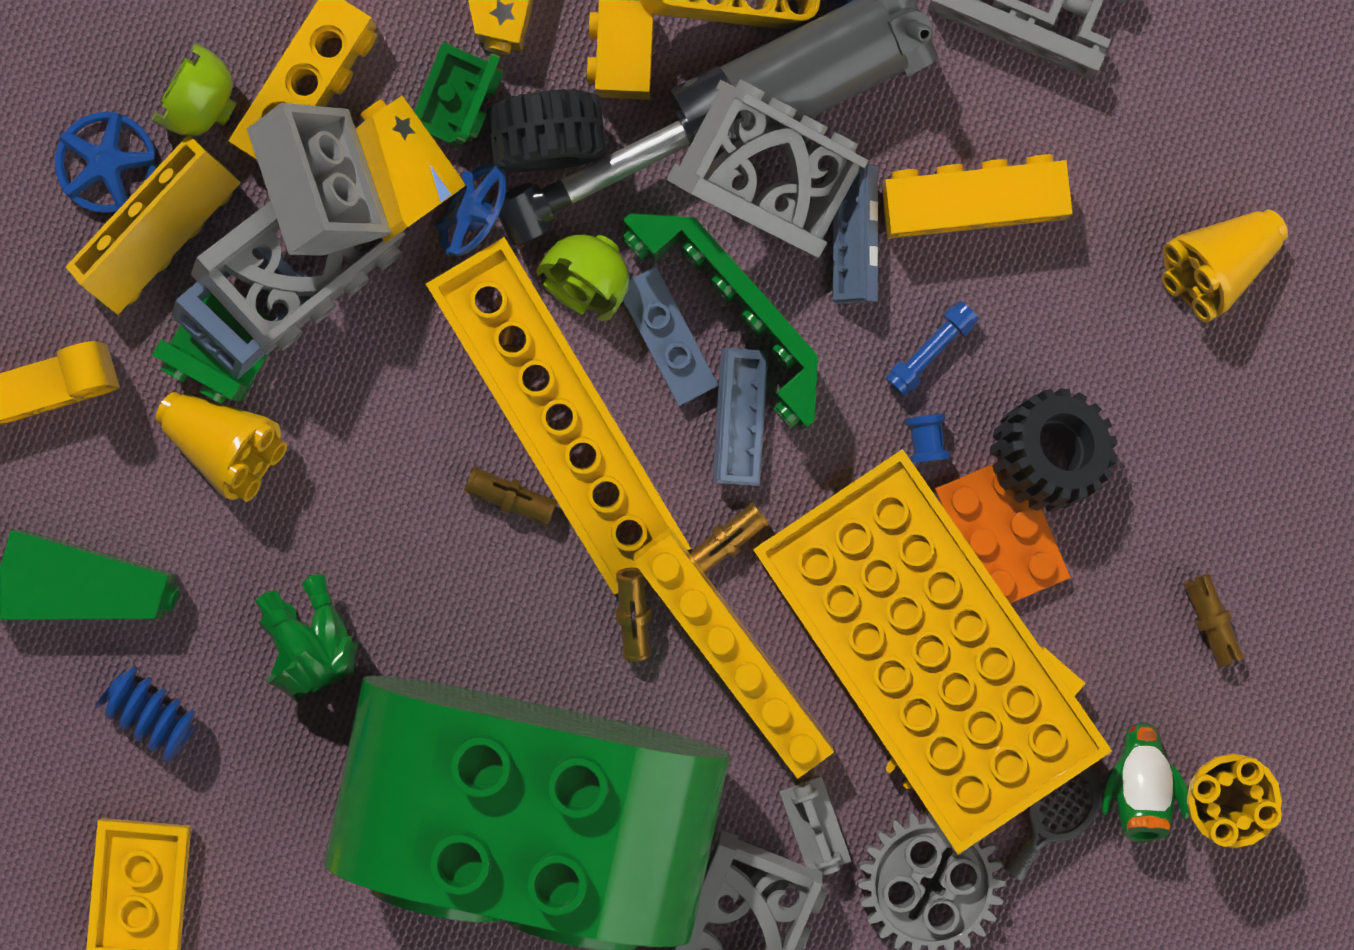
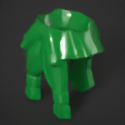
(307, 655)

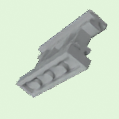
(1019, 29)

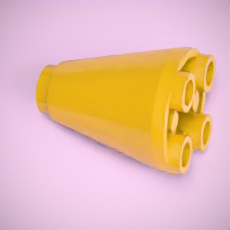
(1221, 260)
(222, 442)
(1234, 800)

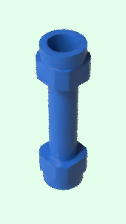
(958, 320)

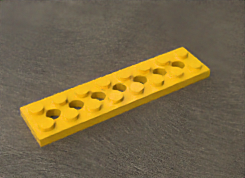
(527, 408)

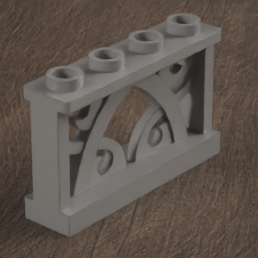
(713, 180)
(235, 256)
(726, 879)

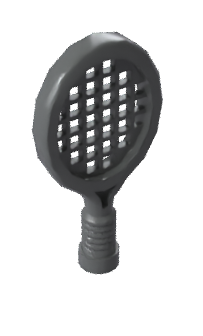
(1029, 852)

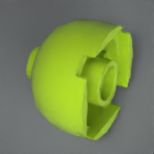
(197, 95)
(586, 274)

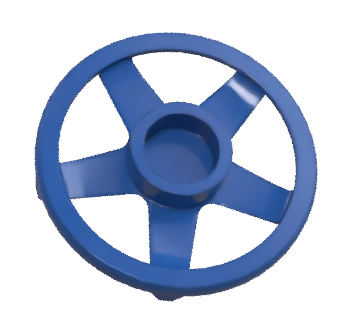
(103, 161)
(472, 211)

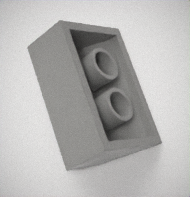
(317, 179)

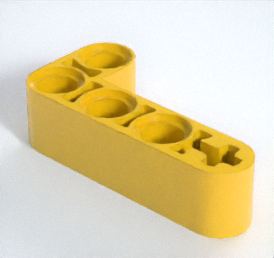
(767, 13)
(70, 377)

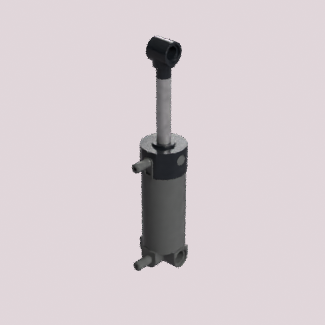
(803, 69)

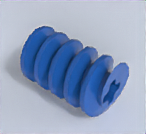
(148, 713)

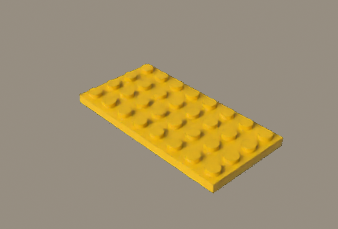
(932, 651)

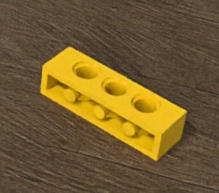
(304, 58)

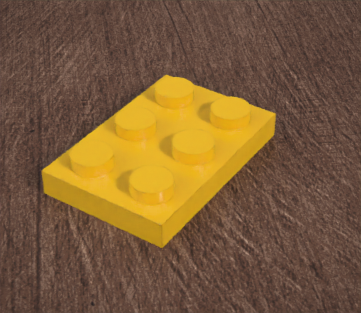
(138, 885)

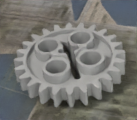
(967, 902)

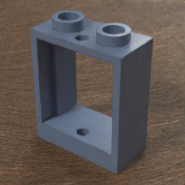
(214, 333)

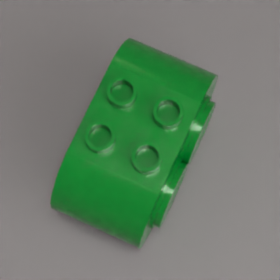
(525, 815)

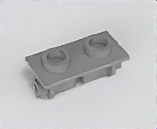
(815, 826)

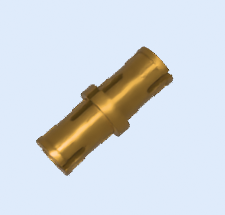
(510, 496)
(751, 522)
(1214, 620)
(635, 640)

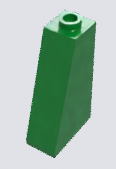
(67, 581)

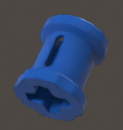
(927, 438)

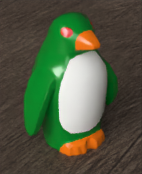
(1144, 786)

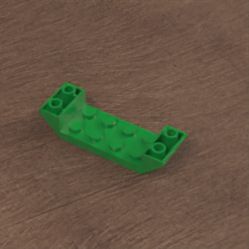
(659, 233)

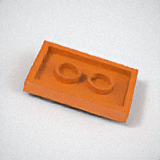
(1004, 534)

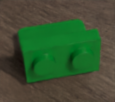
(455, 93)
(189, 358)

